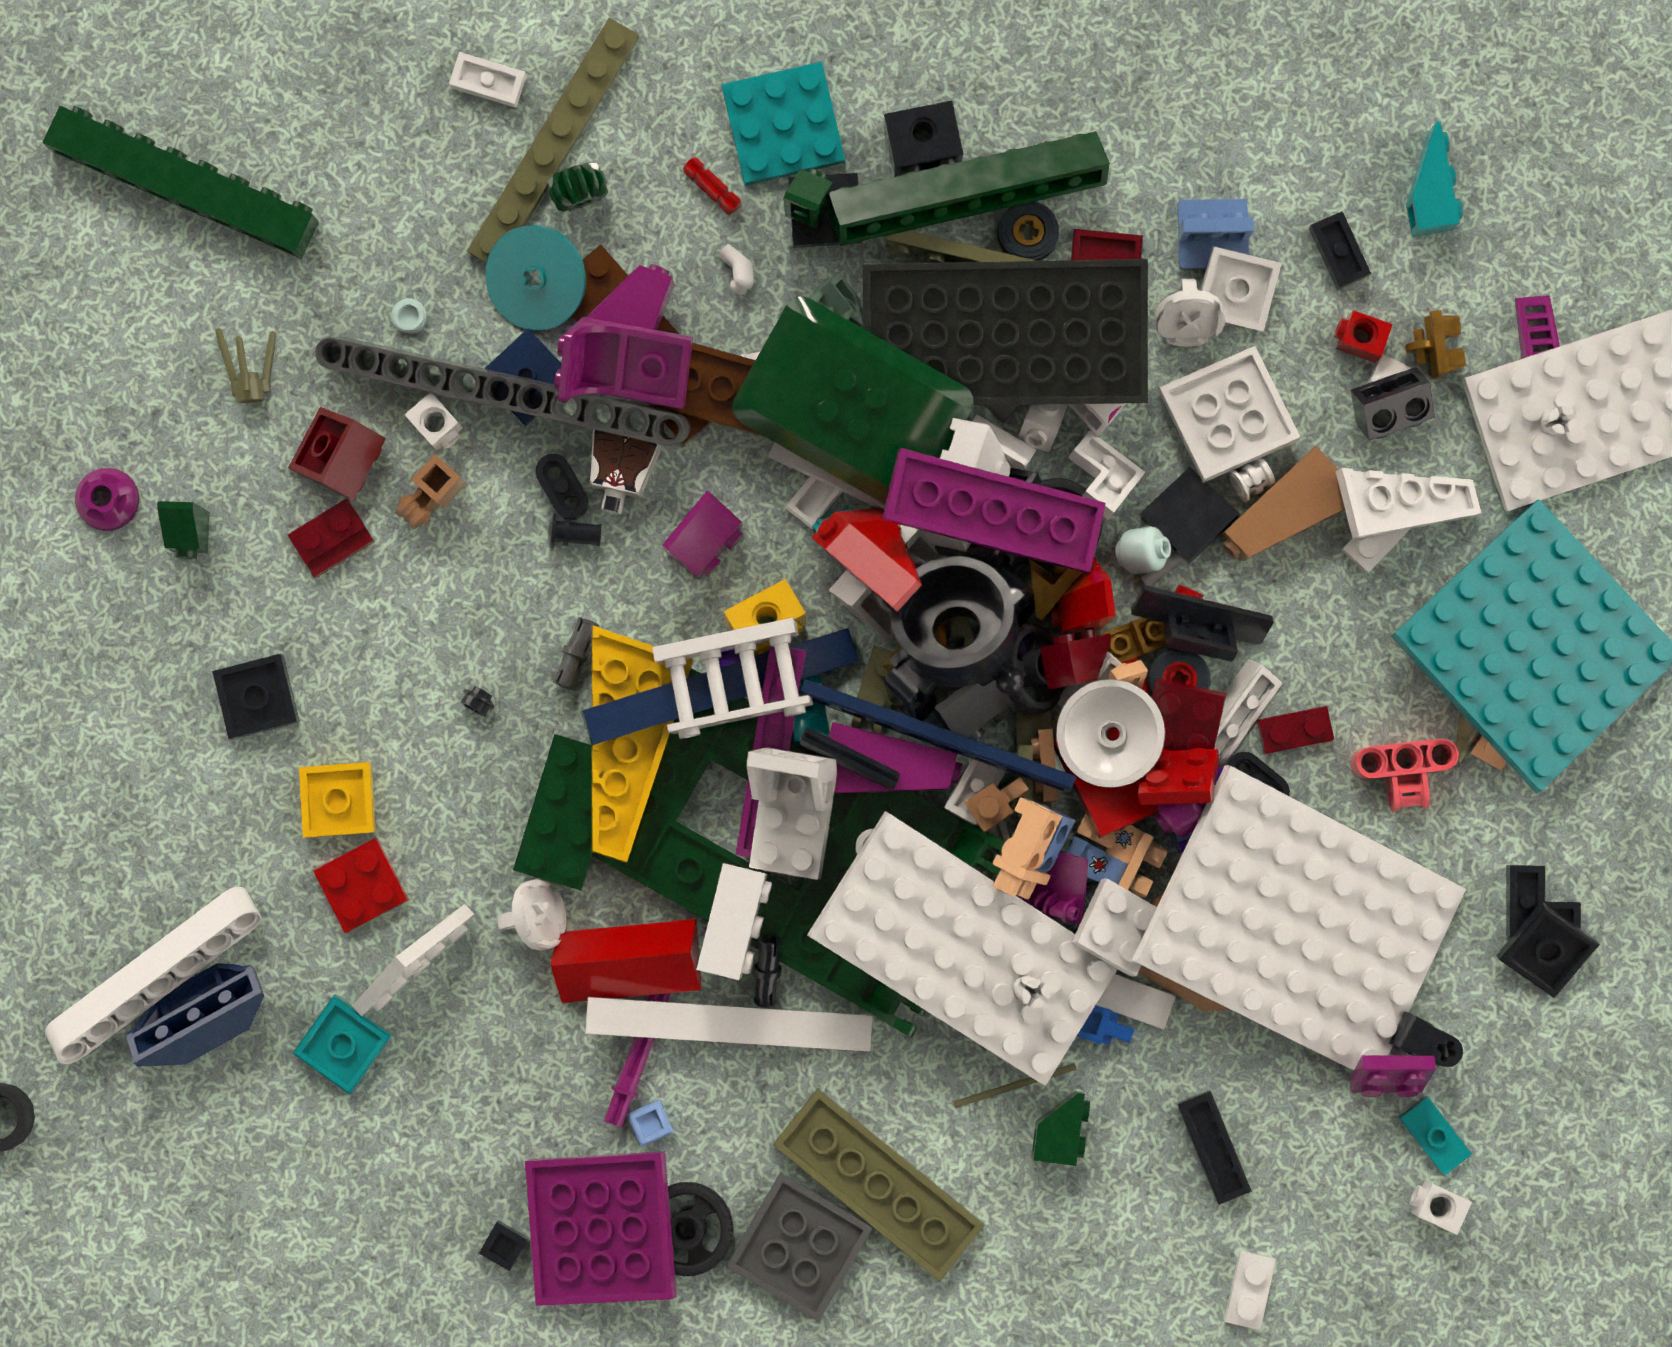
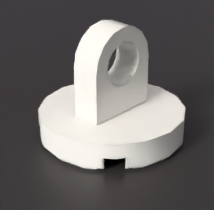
(1189, 316)
(536, 915)

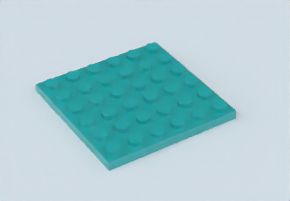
(1536, 645)

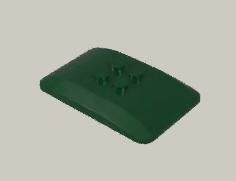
(847, 398)

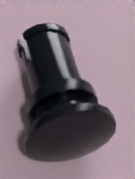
(573, 532)

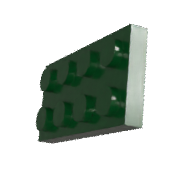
(560, 821)

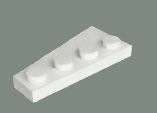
(1393, 503)

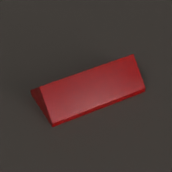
(627, 961)

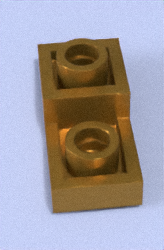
(1136, 638)

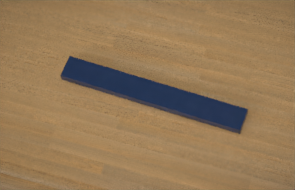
(659, 704)
(938, 736)

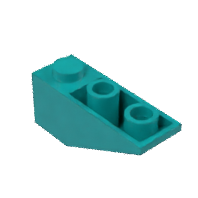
(1432, 197)

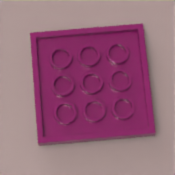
(600, 1228)

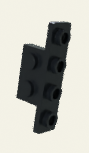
(1201, 624)

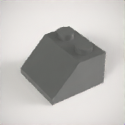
(972, 708)

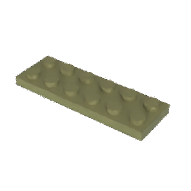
(878, 1184)

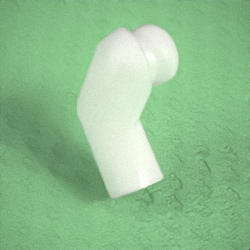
(742, 269)

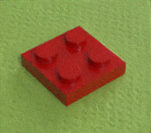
(1181, 777)
(361, 885)

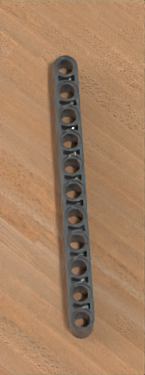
(485, 390)

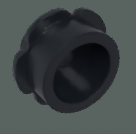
(478, 700)

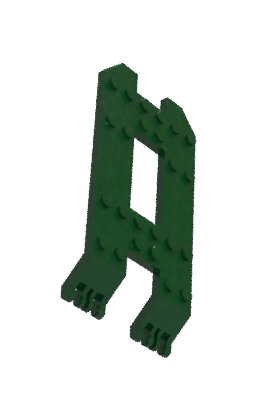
(689, 865)

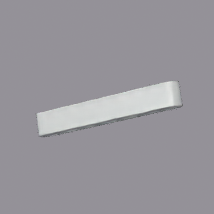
(152, 975)

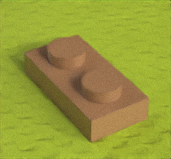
(1044, 752)

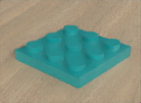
(783, 123)

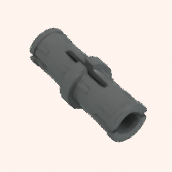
(575, 654)

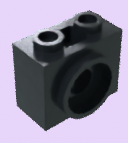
(912, 155)

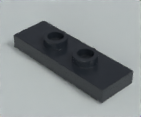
(1214, 1147)

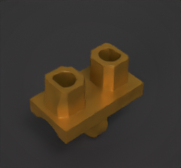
(1437, 329)

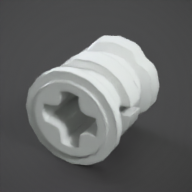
(1251, 479)

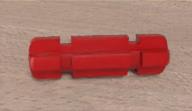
(712, 185)

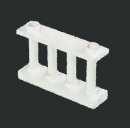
(709, 650)

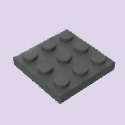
(799, 1246)

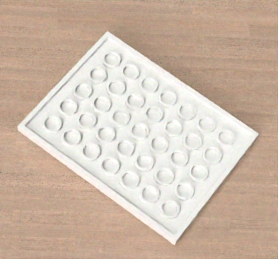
(1298, 921)

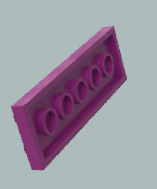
(993, 511)

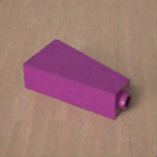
(919, 765)

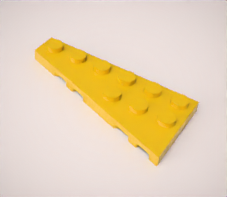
(627, 764)

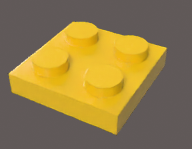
(337, 799)

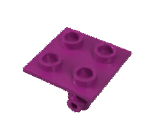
(1065, 890)

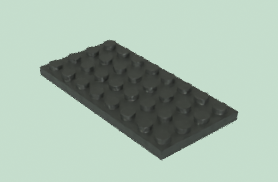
(1020, 326)

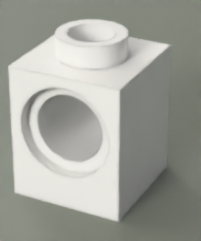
(426, 410)
(1453, 1214)

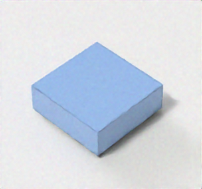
(650, 1123)

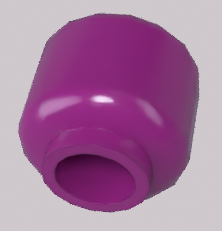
(1179, 817)

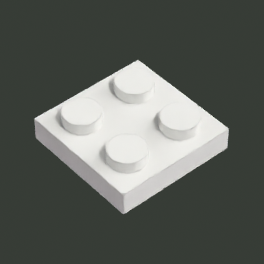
(1242, 285)
(1114, 926)

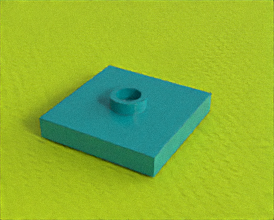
(342, 1044)

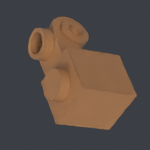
(436, 488)

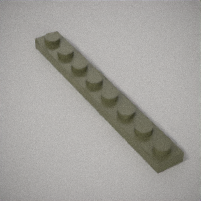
(556, 136)

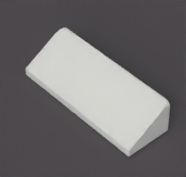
(1240, 699)

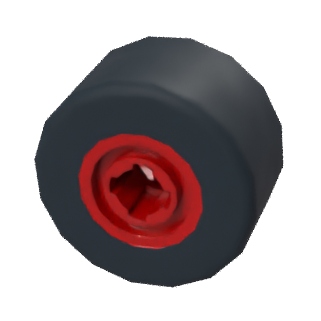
(1175, 662)

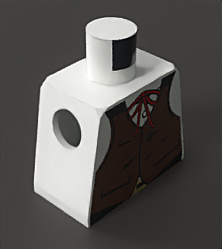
(621, 467)

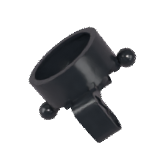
(948, 590)

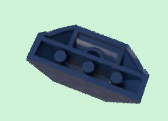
(197, 1016)

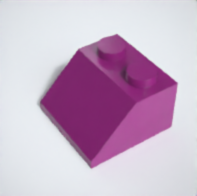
(704, 536)

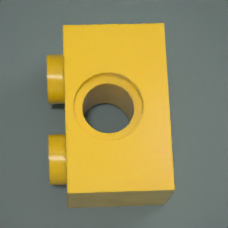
(773, 601)

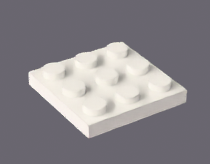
(1229, 414)

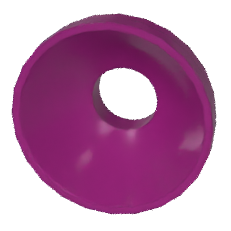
(122, 504)

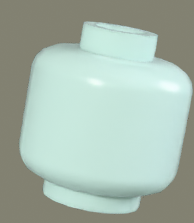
(1143, 550)

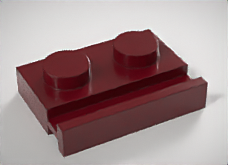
(331, 538)

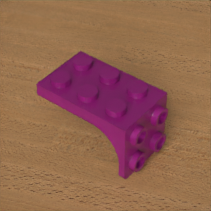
(623, 363)

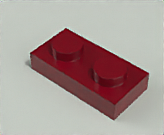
(1295, 730)

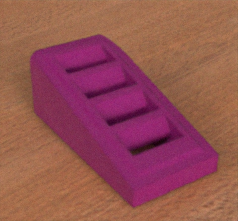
(1524, 331)

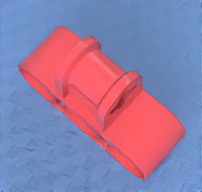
(1407, 780)

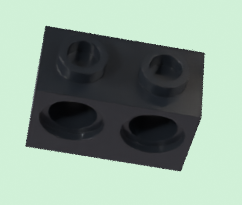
(1392, 401)

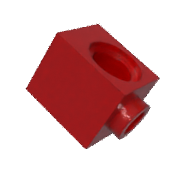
(1377, 332)

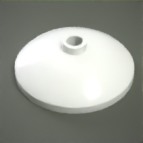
(1084, 730)

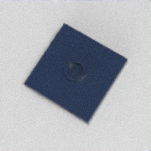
(527, 359)

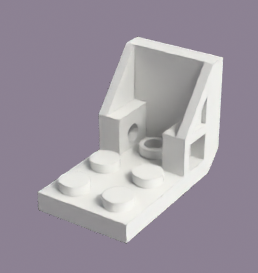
(792, 810)

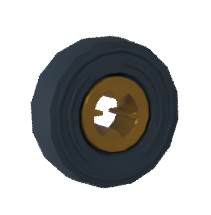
(1043, 222)

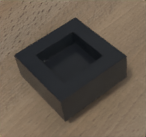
(503, 1245)

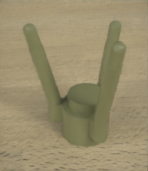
(247, 385)

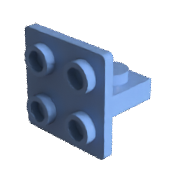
(1209, 224)

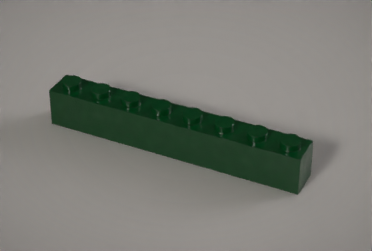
(181, 181)
(968, 188)

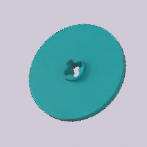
(560, 270)

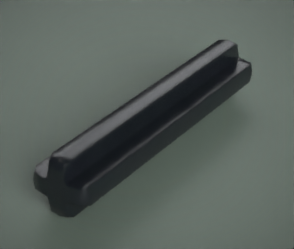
(849, 758)

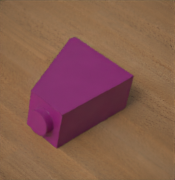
(638, 299)

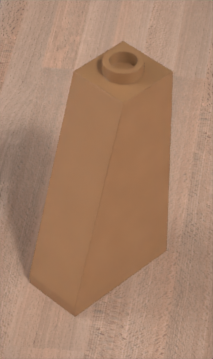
(1294, 504)

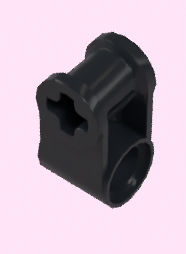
(1421, 1039)

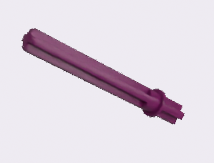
(630, 1075)

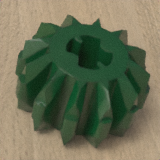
(577, 186)

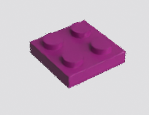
(1392, 1074)

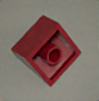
(337, 453)

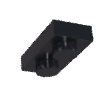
(1339, 250)

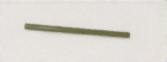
(1008, 1087)

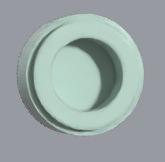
(409, 316)

